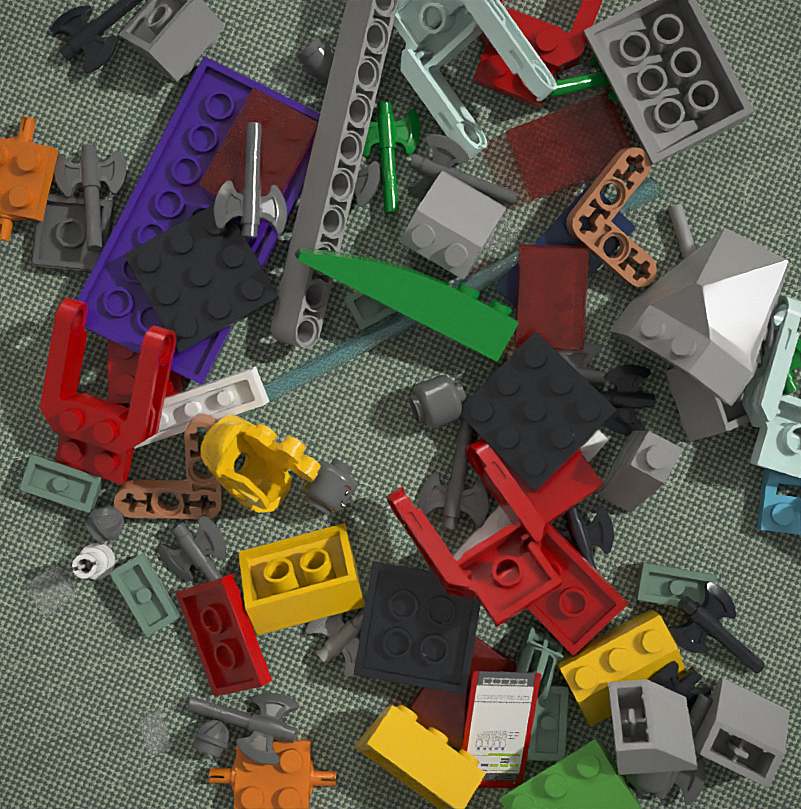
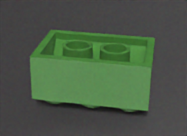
(577, 782)

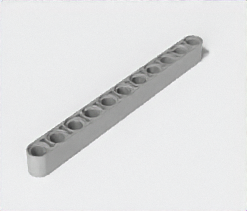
(333, 167)

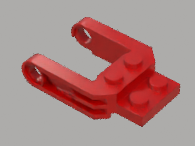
(555, 48)
(94, 431)
(504, 569)

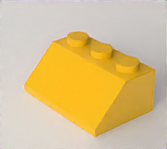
(300, 579)
(623, 654)
(421, 758)

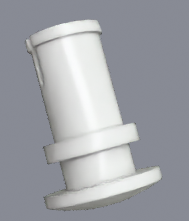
(94, 561)

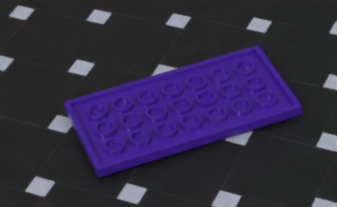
(171, 194)

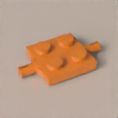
(24, 177)
(278, 785)

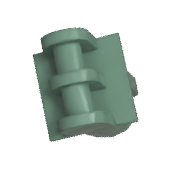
(539, 655)

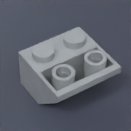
(650, 728)
(744, 732)

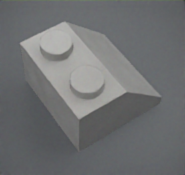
(173, 34)
(452, 225)
(700, 411)

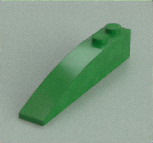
(421, 297)

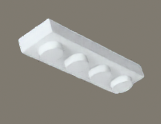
(216, 398)

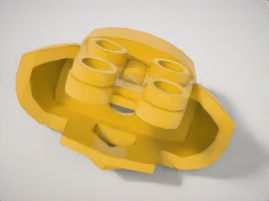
(265, 475)

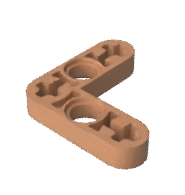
(601, 225)
(196, 485)

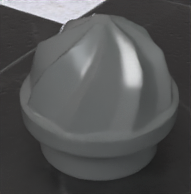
(105, 524)
(211, 737)

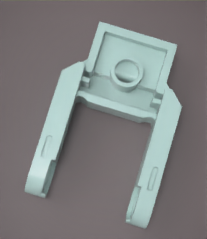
(437, 33)
(766, 407)

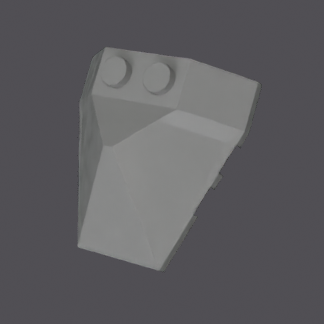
(709, 313)

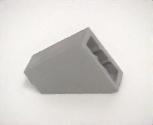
(639, 469)

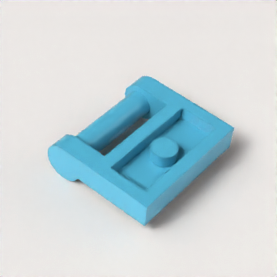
(777, 511)

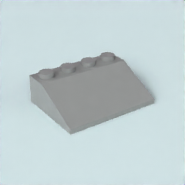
(668, 75)

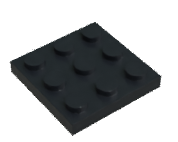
(201, 278)
(537, 411)
(416, 630)

